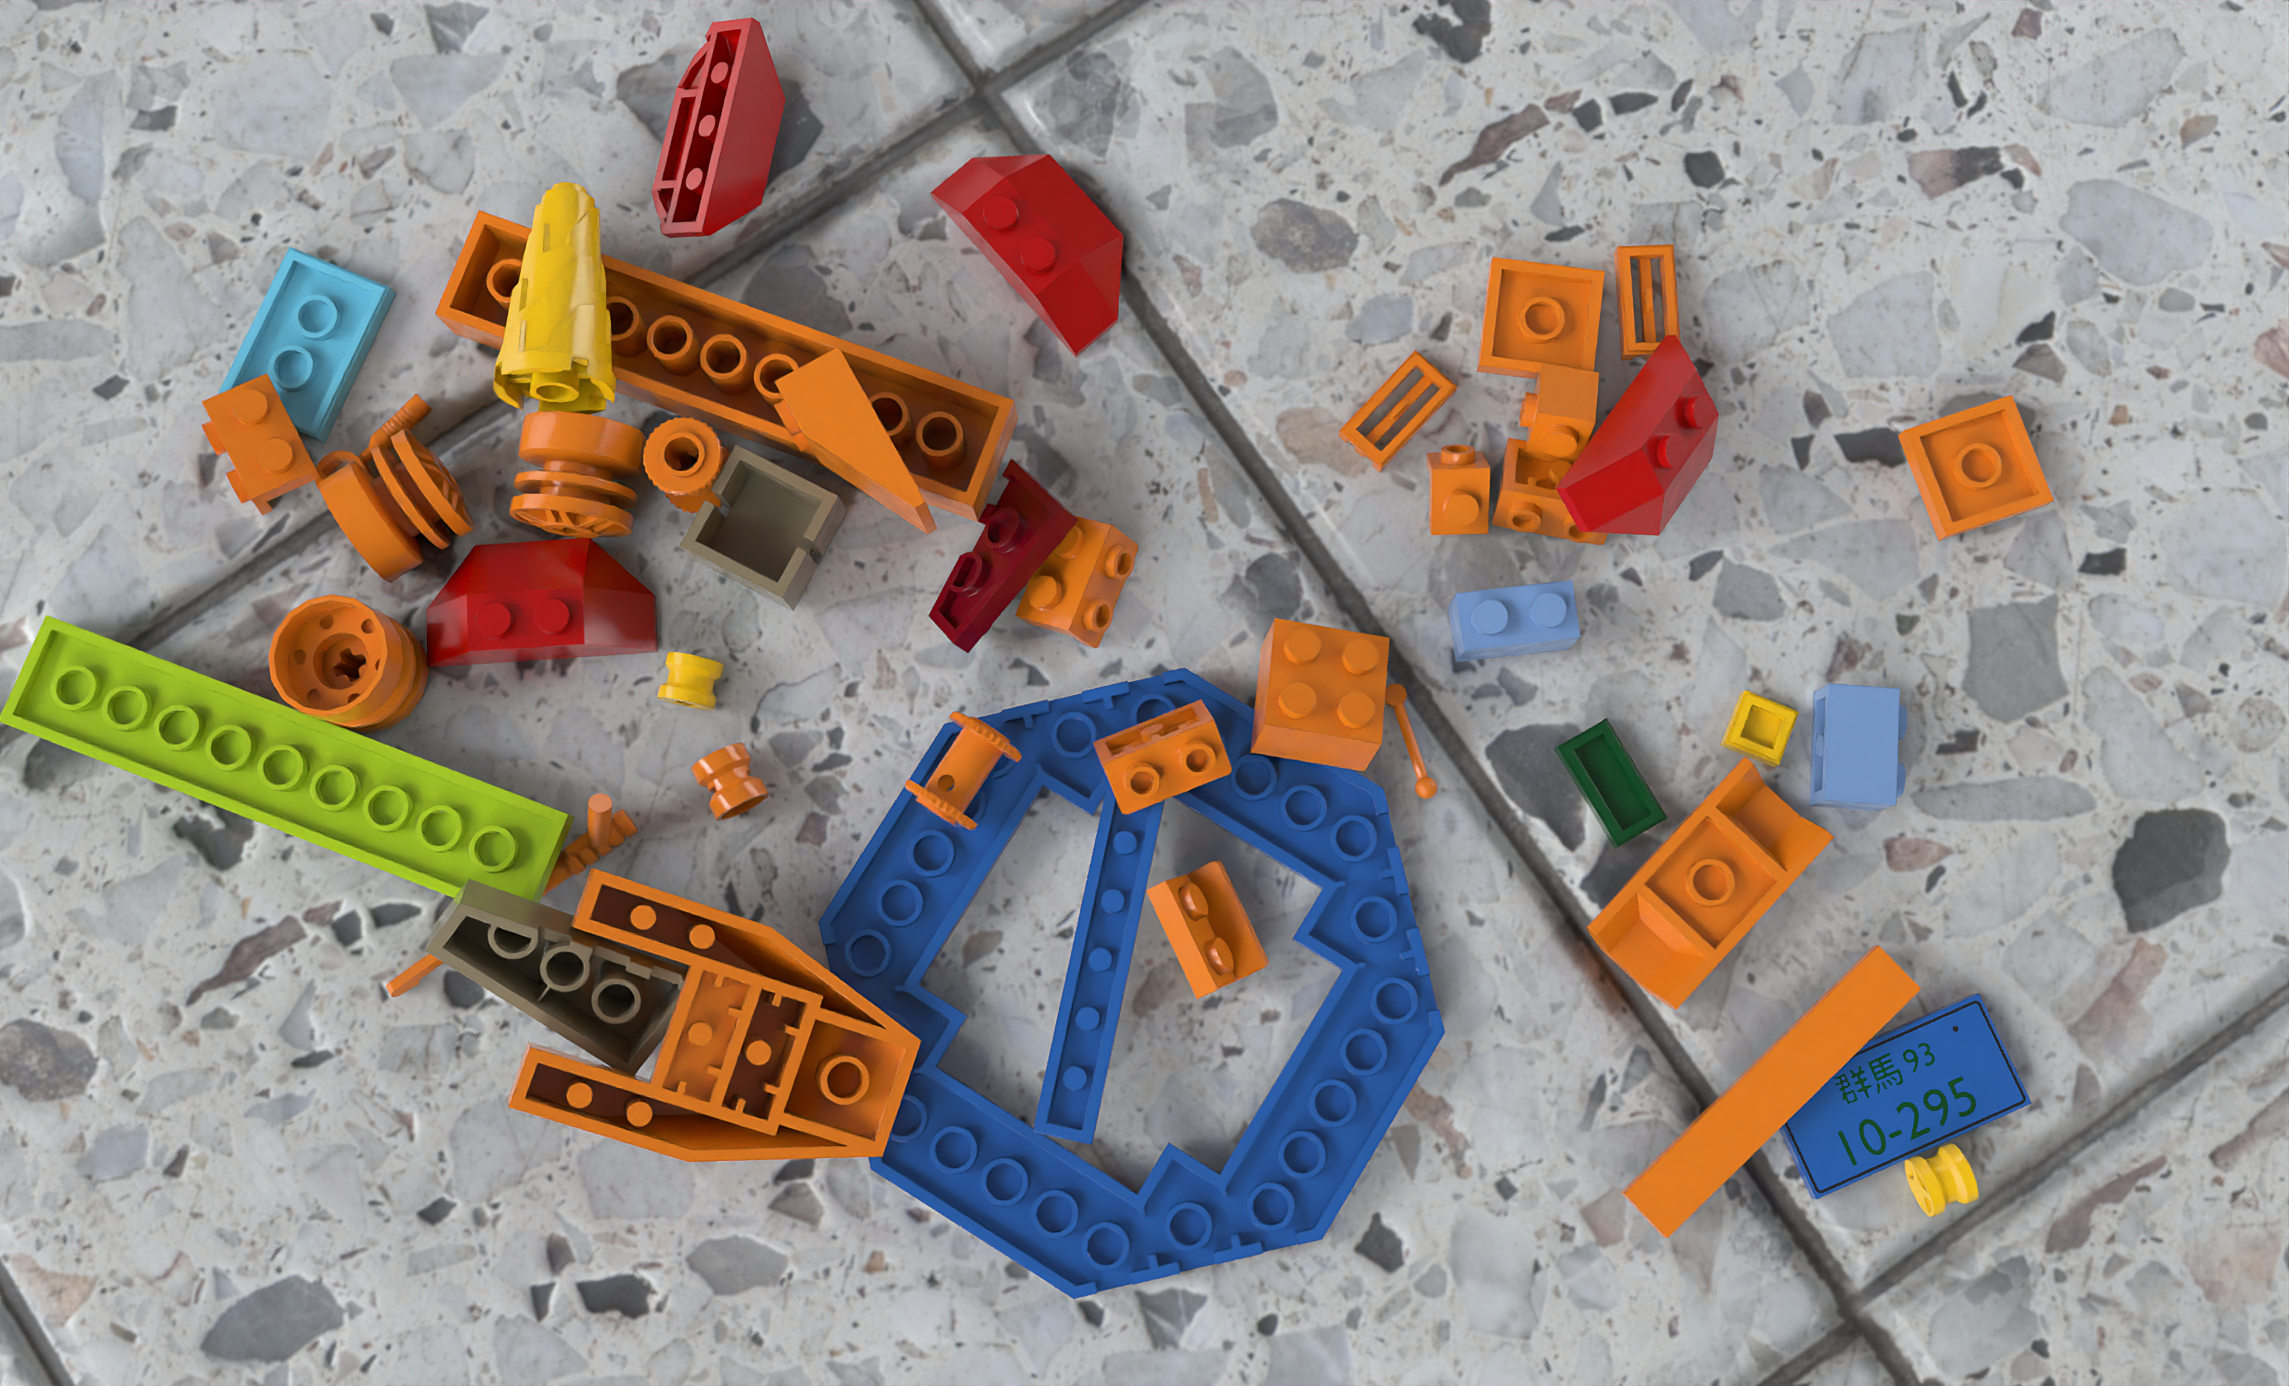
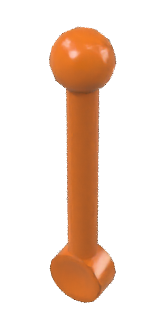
(1395, 697)

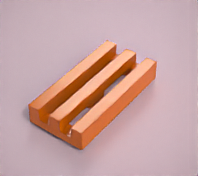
(1643, 254)
(1366, 445)

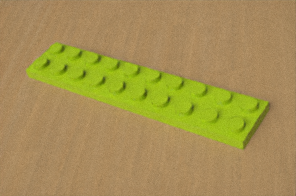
(281, 766)

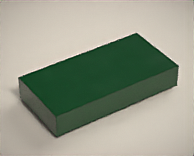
(1610, 783)

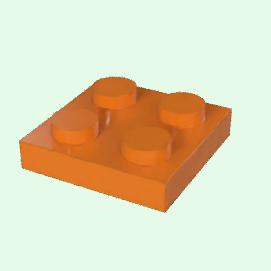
(1539, 317)
(1975, 467)

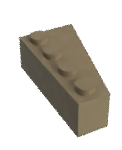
(572, 981)

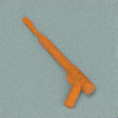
(598, 840)

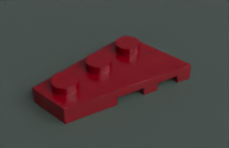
(1009, 551)

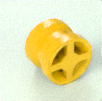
(690, 681)
(1941, 1180)

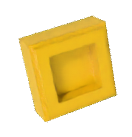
(1759, 728)

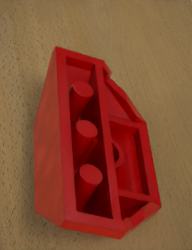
(719, 133)
(1041, 240)
(1645, 450)
(539, 606)

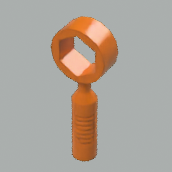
(407, 417)

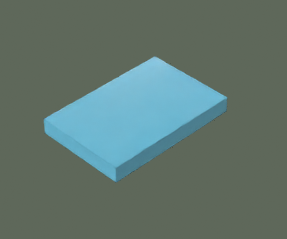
(312, 338)

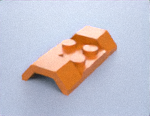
(1706, 886)

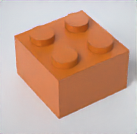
(1320, 695)

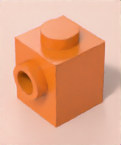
(1560, 411)

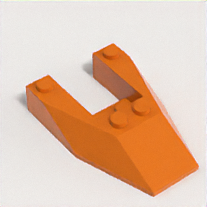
(757, 1056)

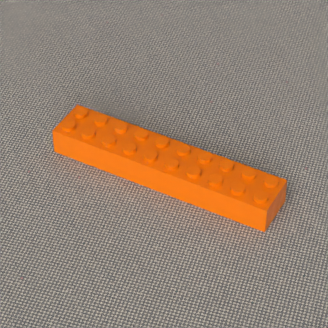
(722, 359)

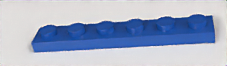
(1097, 971)

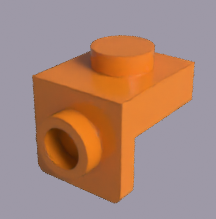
(1458, 491)

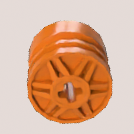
(579, 464)
(389, 511)
(323, 652)

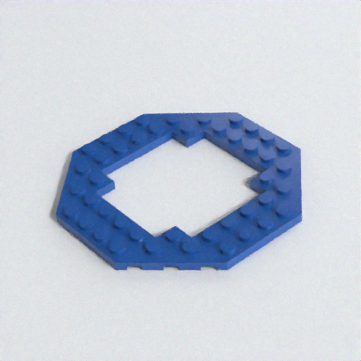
(1322, 1110)

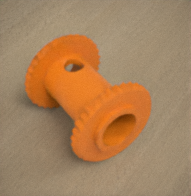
(672, 451)
(965, 768)

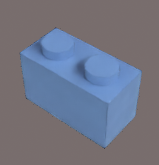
(1514, 621)
(1857, 747)

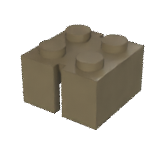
(769, 530)

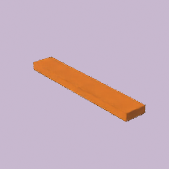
(1770, 1091)

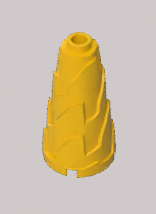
(557, 313)

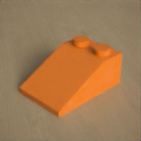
(834, 418)

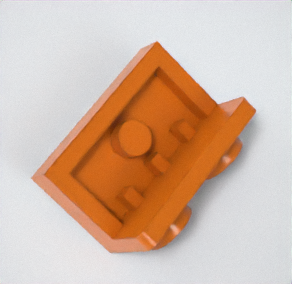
(260, 441)
(1080, 582)

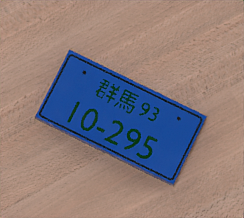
(1904, 1097)

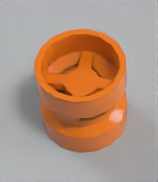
(726, 776)

